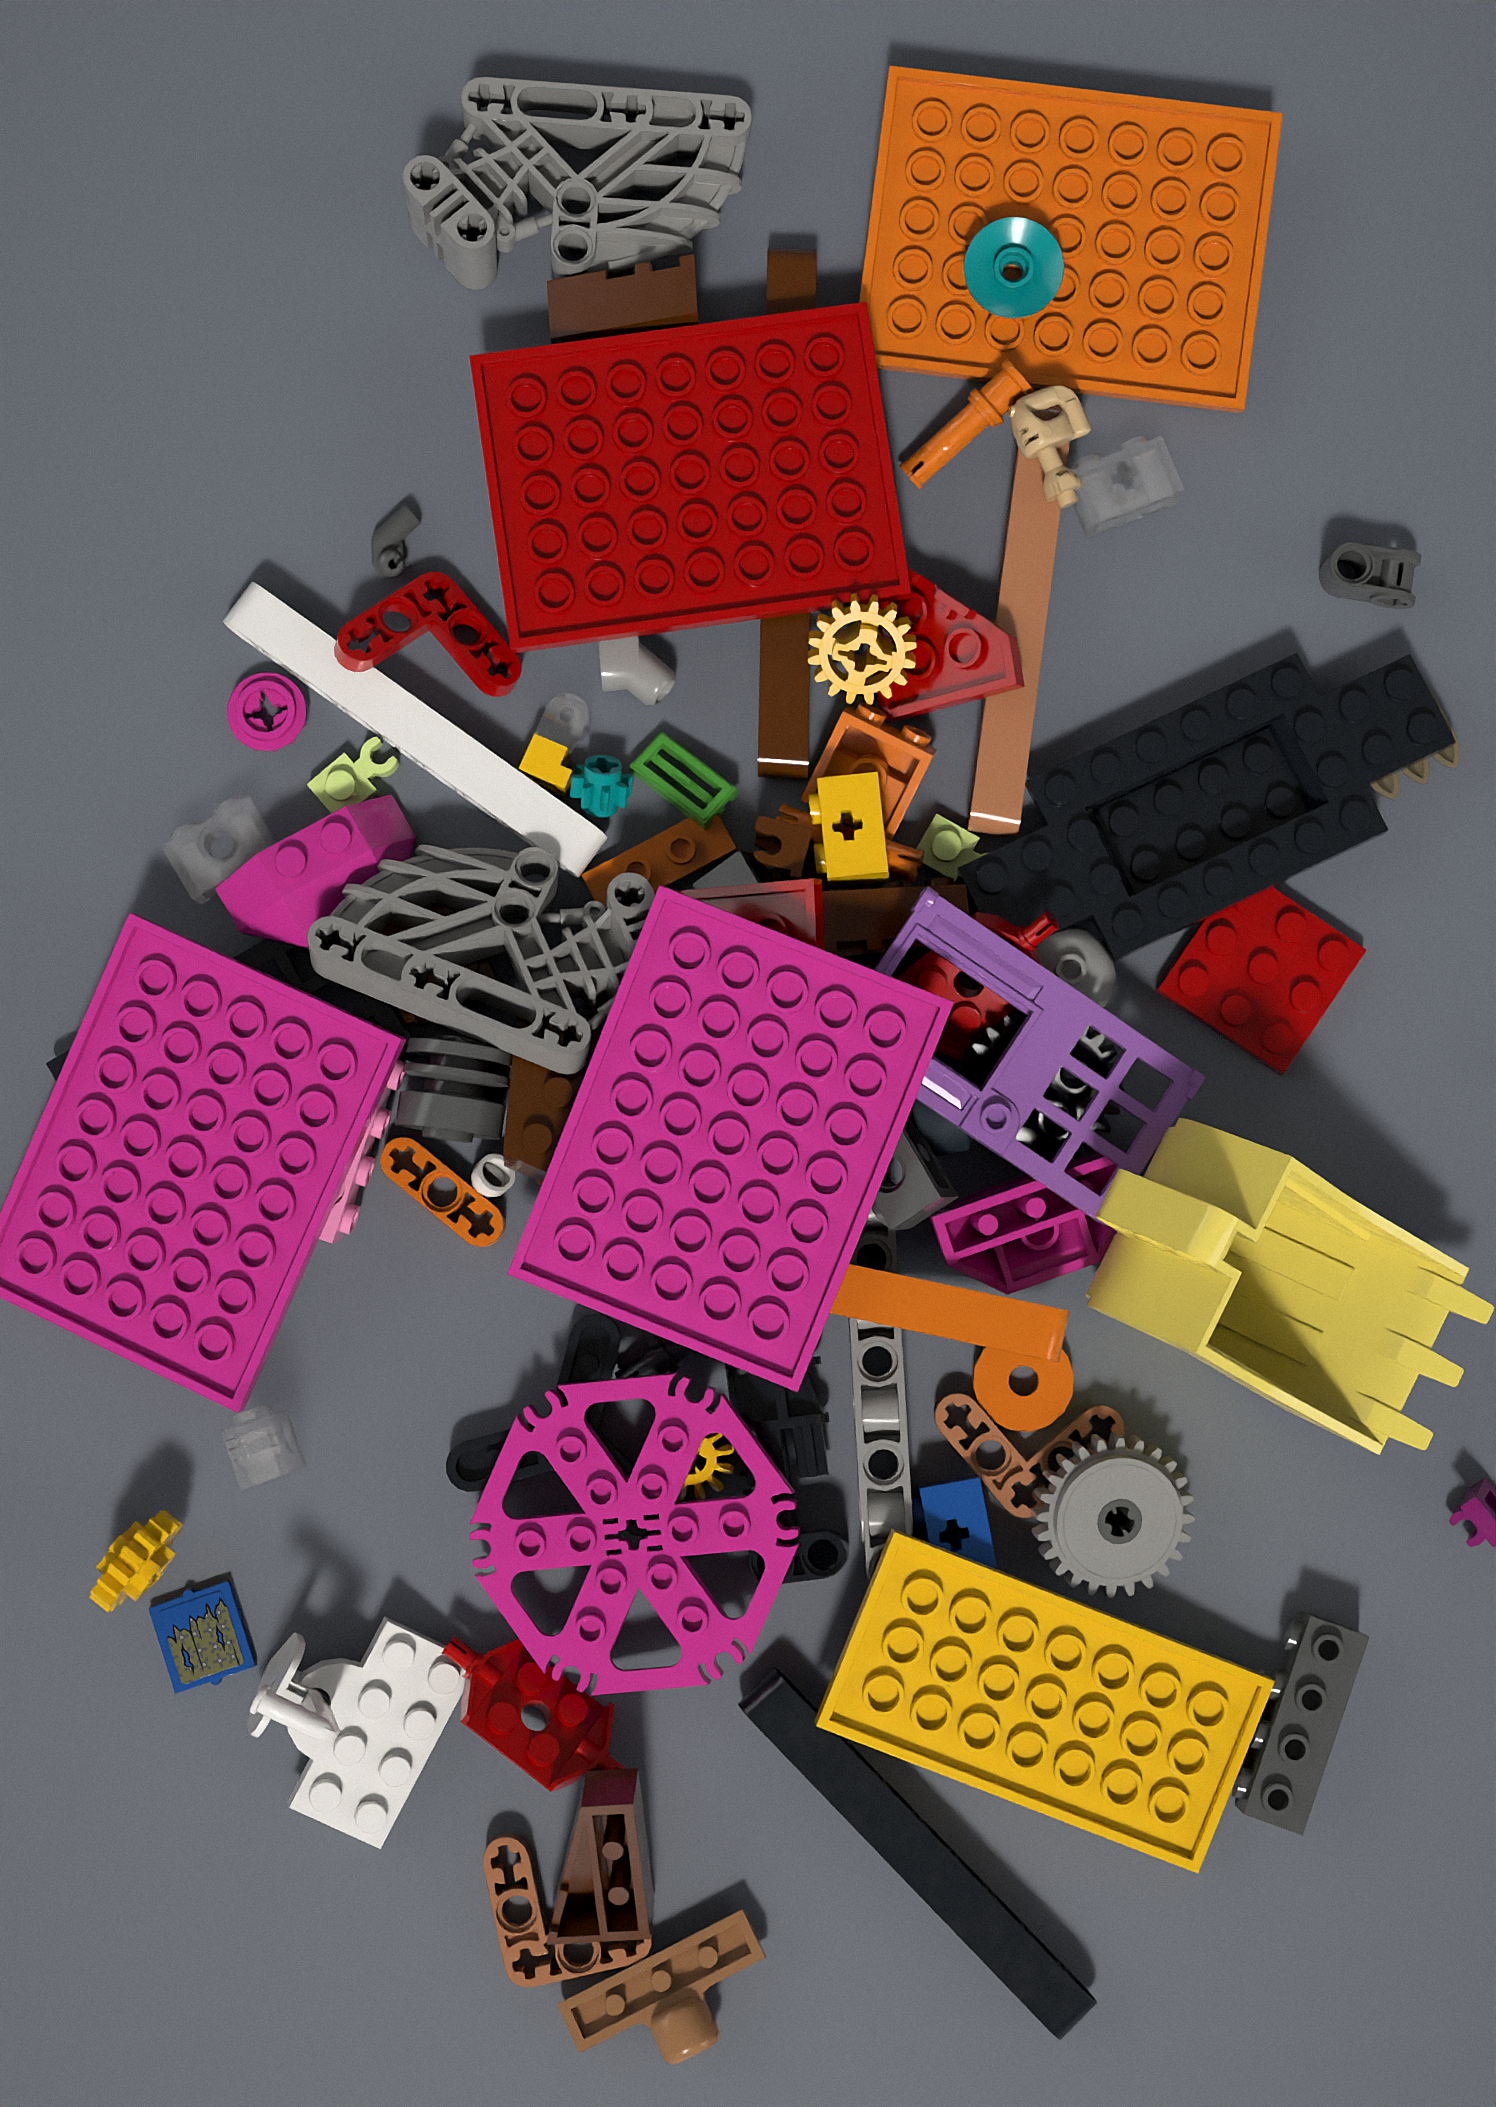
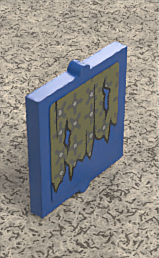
(202, 1636)

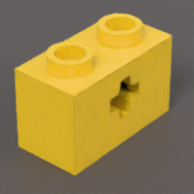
(855, 800)

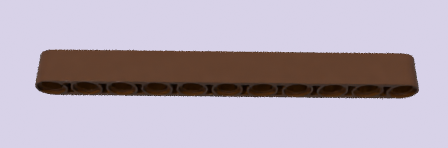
(784, 639)

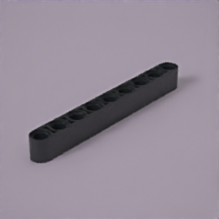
(918, 1855)

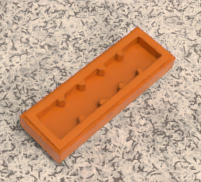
(665, 857)

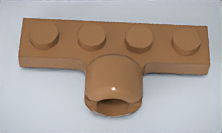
(666, 1991)

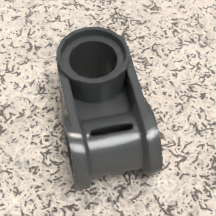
(1382, 575)

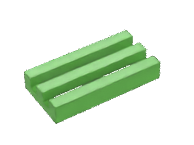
(713, 805)

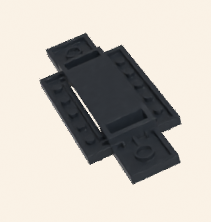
(1217, 824)

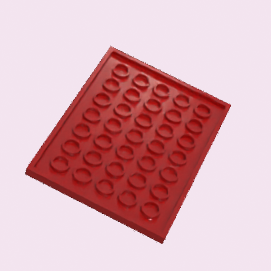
(689, 477)

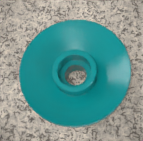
(1020, 244)

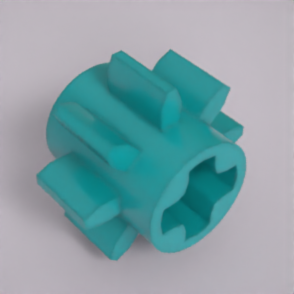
(601, 785)

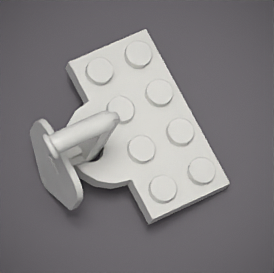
(369, 1733)

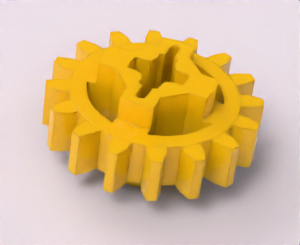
(880, 656)
(136, 1561)

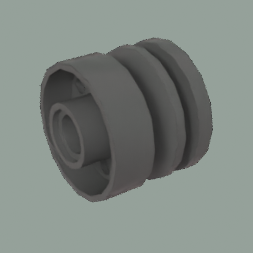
(454, 1089)

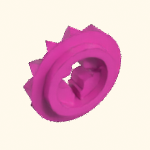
(248, 700)

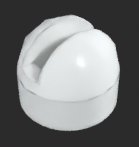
(491, 1177)

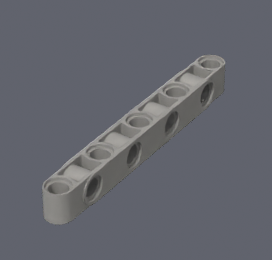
(880, 1416)

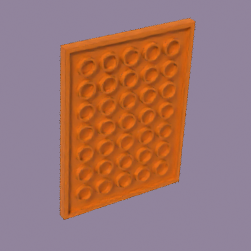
(1153, 220)

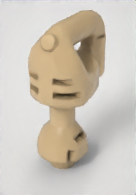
(1043, 438)

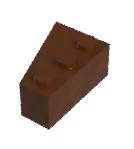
(604, 307)
(866, 921)
(538, 1111)
(607, 1868)

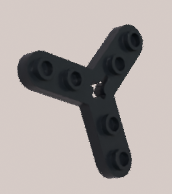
(588, 1357)

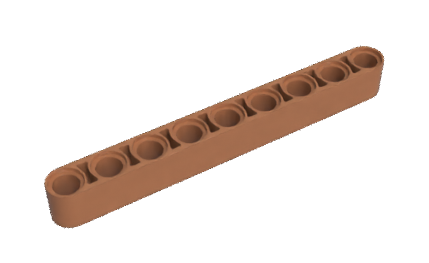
(1022, 612)

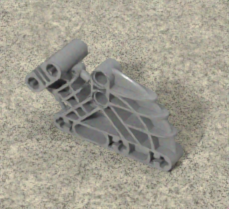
(471, 206)
(485, 890)

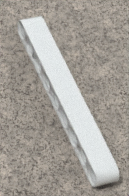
(416, 730)

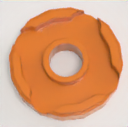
(1019, 1412)

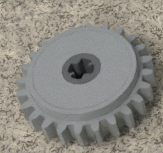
(1135, 1541)

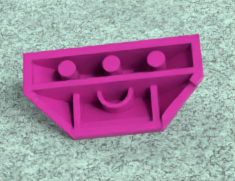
(304, 874)
(1024, 1231)

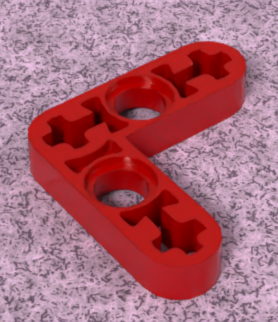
(426, 617)

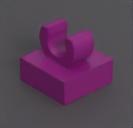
(1480, 1508)

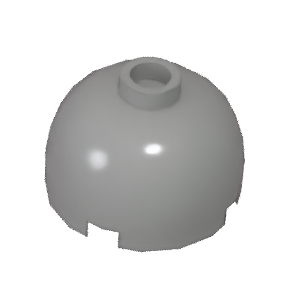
(1080, 961)

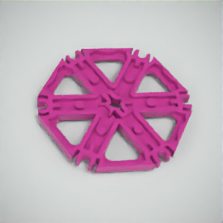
(651, 1489)

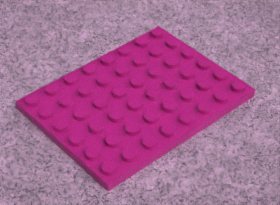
(729, 1137)
(189, 1160)

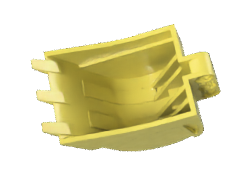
(1280, 1283)

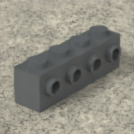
(1300, 1722)

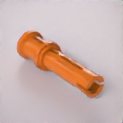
(984, 409)

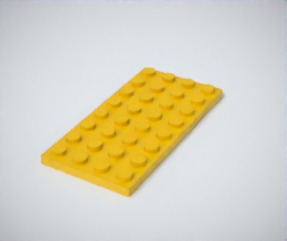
(1044, 1701)

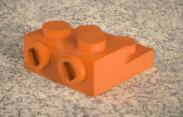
(867, 745)

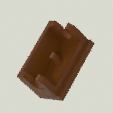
(785, 847)

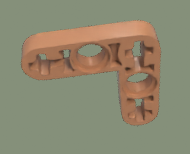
(1014, 1466)
(534, 1932)

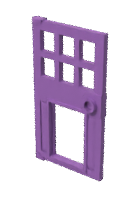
(1035, 1054)

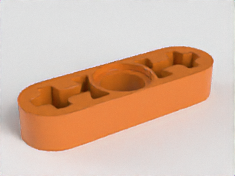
(406, 1178)

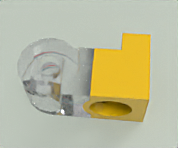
(559, 730)

